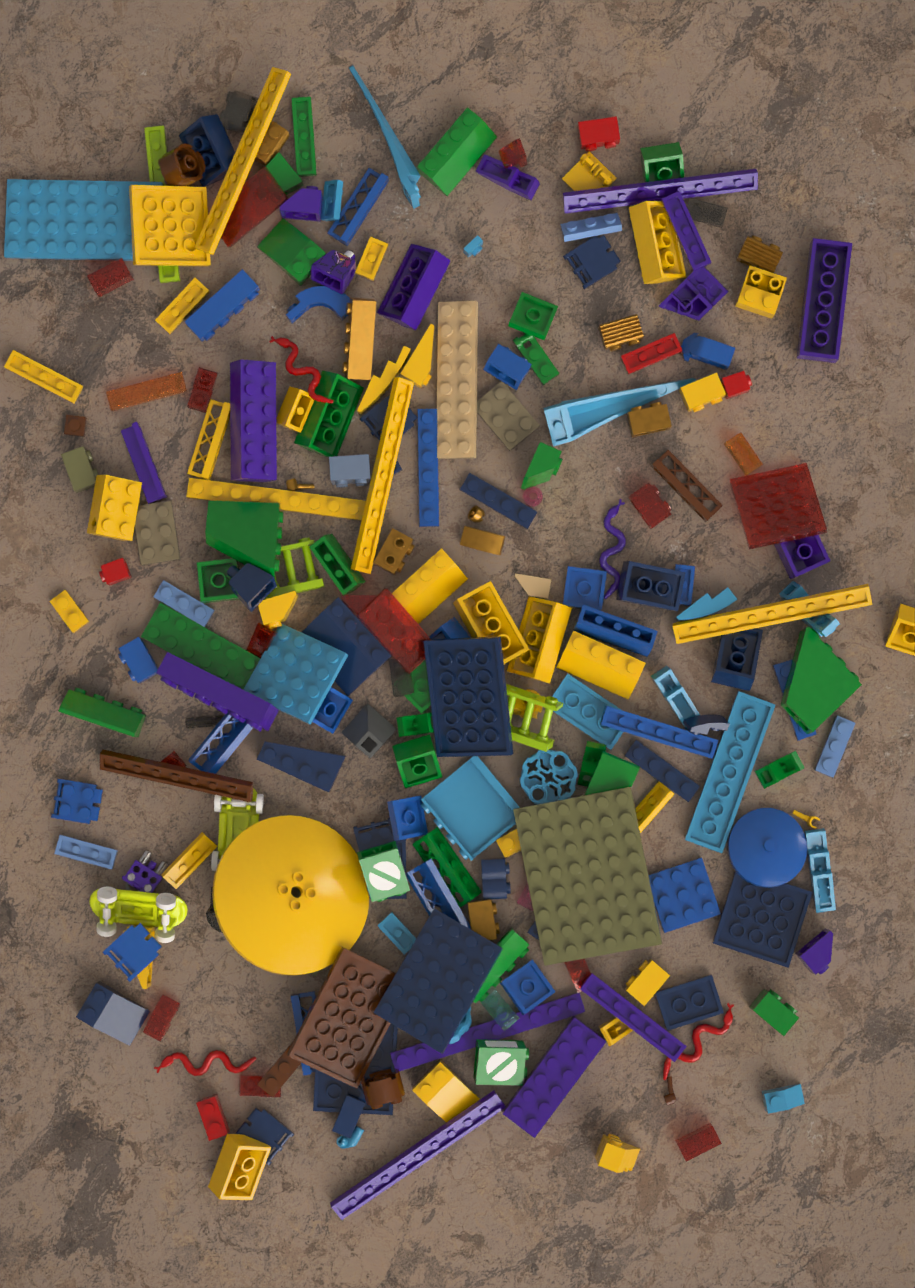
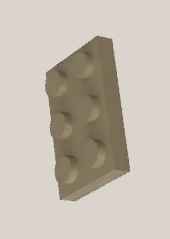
(506, 416)
(156, 533)

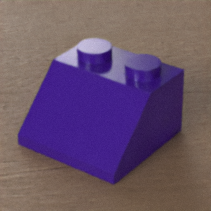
(304, 205)
(802, 555)
(817, 952)

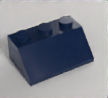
(213, 143)

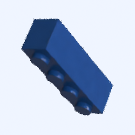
(222, 306)
(615, 630)

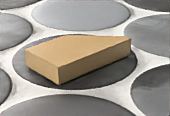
(534, 586)

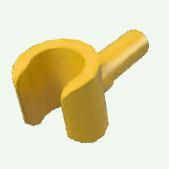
(808, 819)

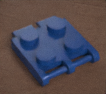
(77, 801)
(133, 950)

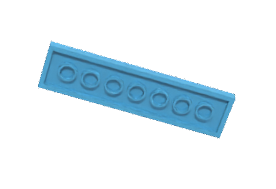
(729, 772)

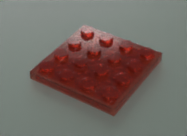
(778, 506)

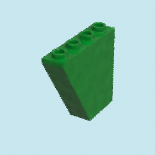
(246, 532)
(816, 682)

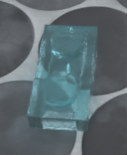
(500, 1010)

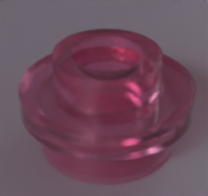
(530, 502)

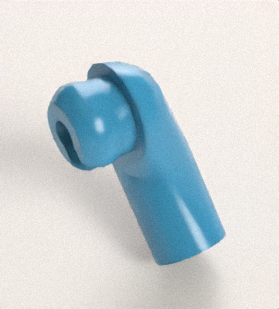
(344, 1142)

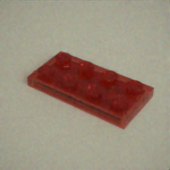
(256, 201)
(395, 630)

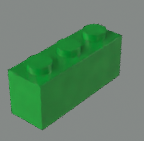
(337, 564)

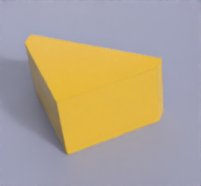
(614, 1030)

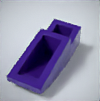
(508, 178)

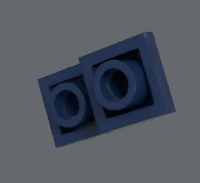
(703, 723)
(348, 1116)

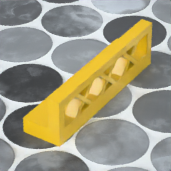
(216, 443)

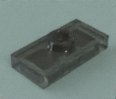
(401, 680)

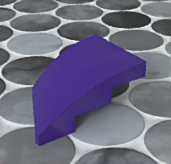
(695, 295)

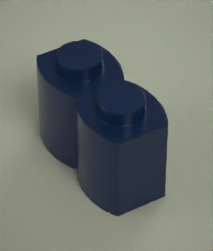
(494, 878)

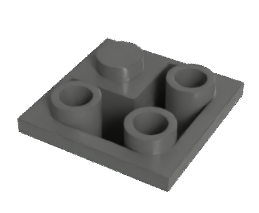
(369, 731)

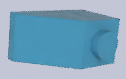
(782, 1098)

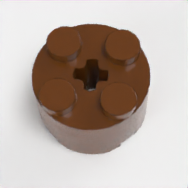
(182, 166)
(383, 1088)

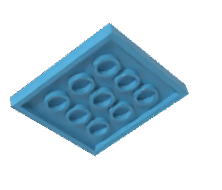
(296, 673)

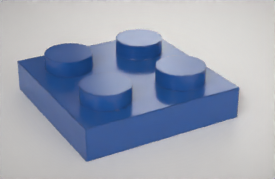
(584, 587)
(407, 818)
(527, 987)

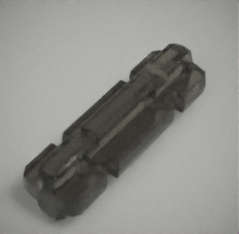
(207, 721)

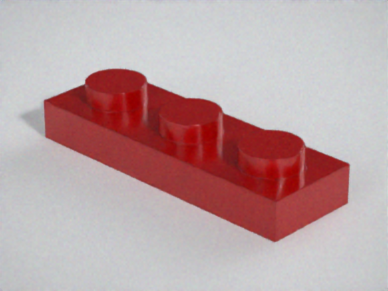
(651, 353)

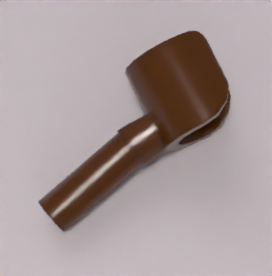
(670, 1098)

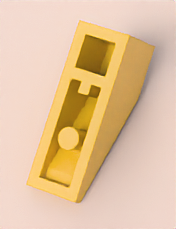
(419, 365)

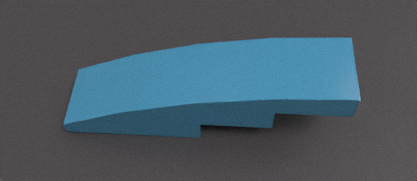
(820, 870)

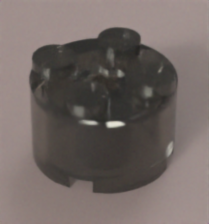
(238, 111)

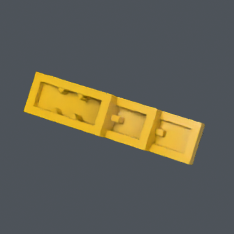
(379, 386)

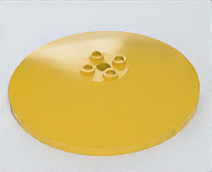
(256, 899)

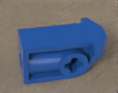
(707, 351)

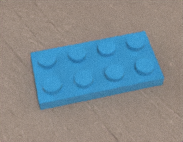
(584, 710)

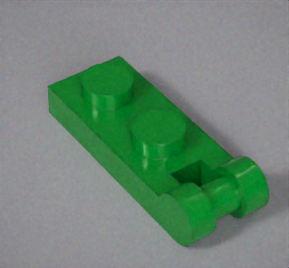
(537, 357)

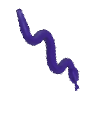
(612, 512)

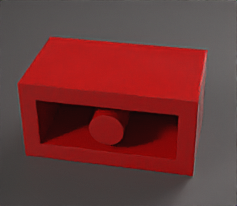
(598, 133)
(213, 1117)

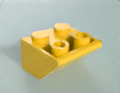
(761, 292)

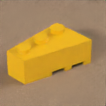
(615, 1154)

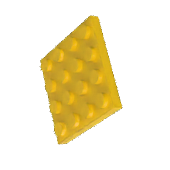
(167, 225)

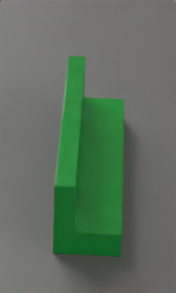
(449, 865)

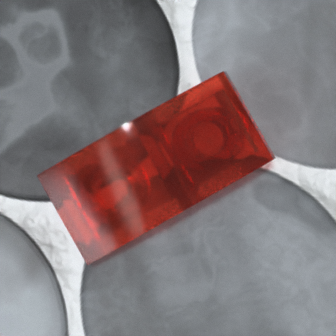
(202, 390)
(578, 971)
(161, 1017)
(249, 1087)

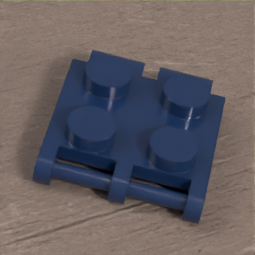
(593, 260)
(377, 417)
(374, 837)
(266, 1130)

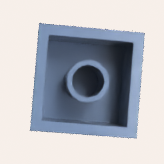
(350, 470)

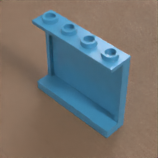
(471, 808)

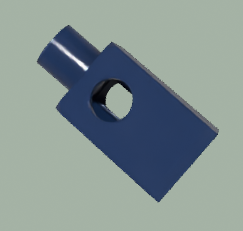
(250, 584)

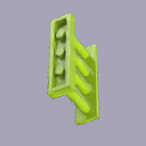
(313, 581)
(522, 734)

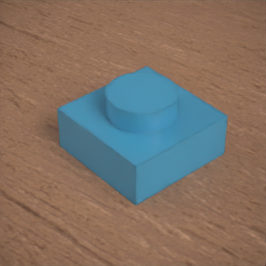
(473, 247)

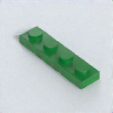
(304, 136)

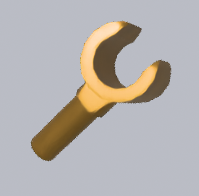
(293, 486)

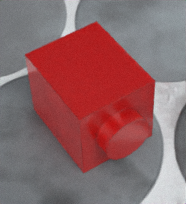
(736, 384)
(115, 572)

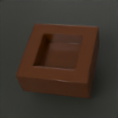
(75, 425)

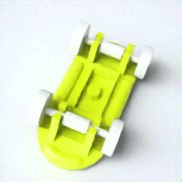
(233, 819)
(137, 907)

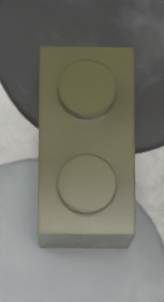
(80, 469)

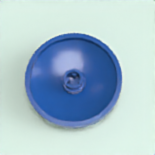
(767, 847)

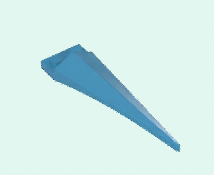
(406, 170)
(581, 415)

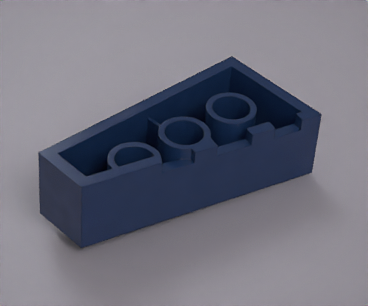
(307, 765)

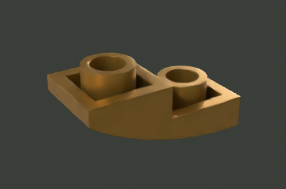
(482, 540)

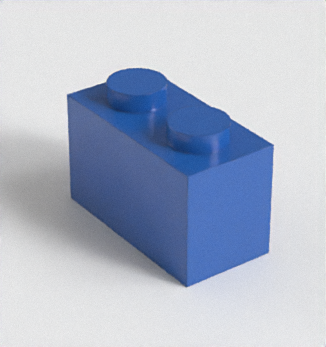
(507, 366)
(138, 660)

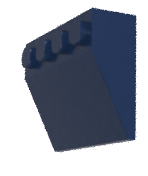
(345, 632)

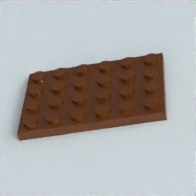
(341, 1024)

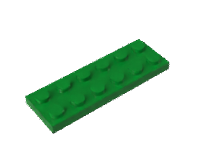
(200, 646)

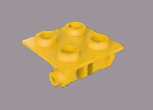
(588, 174)

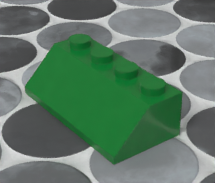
(456, 152)
(329, 422)
(103, 713)
(513, 947)

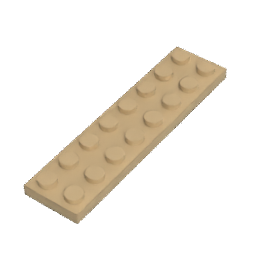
(457, 379)

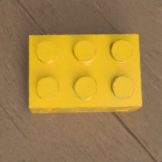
(114, 507)

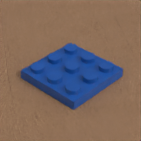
(683, 895)

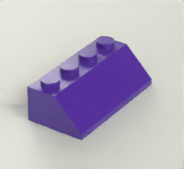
(413, 286)

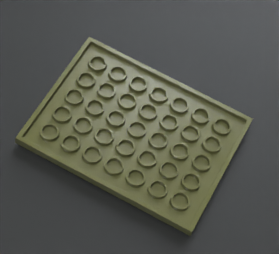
(587, 876)

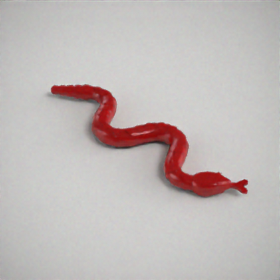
(286, 343)
(727, 1020)
(168, 1060)

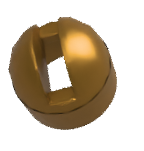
(475, 514)

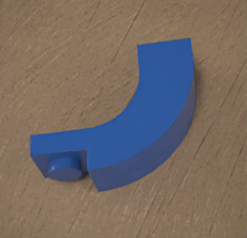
(315, 297)

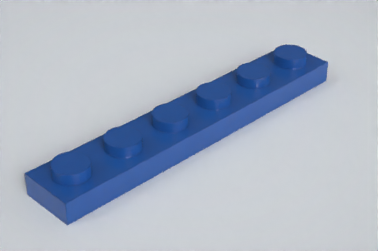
(428, 468)
(658, 732)

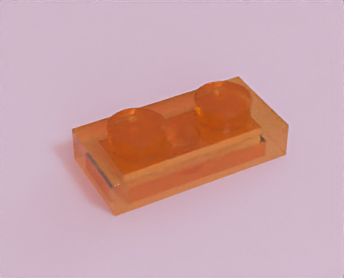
(743, 454)

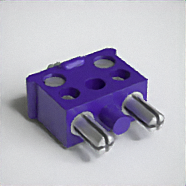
(137, 880)

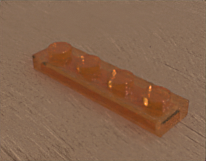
(146, 391)

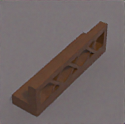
(680, 487)

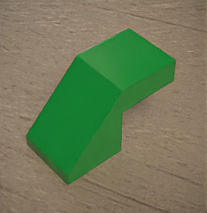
(415, 724)
(589, 762)
(779, 769)

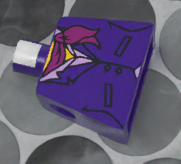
(334, 270)

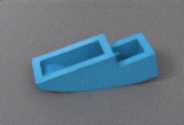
(707, 606)
(674, 694)

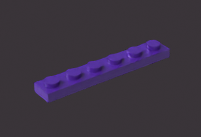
(633, 1017)

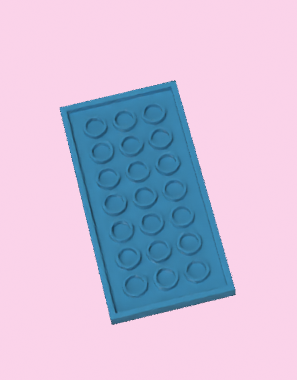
(69, 219)

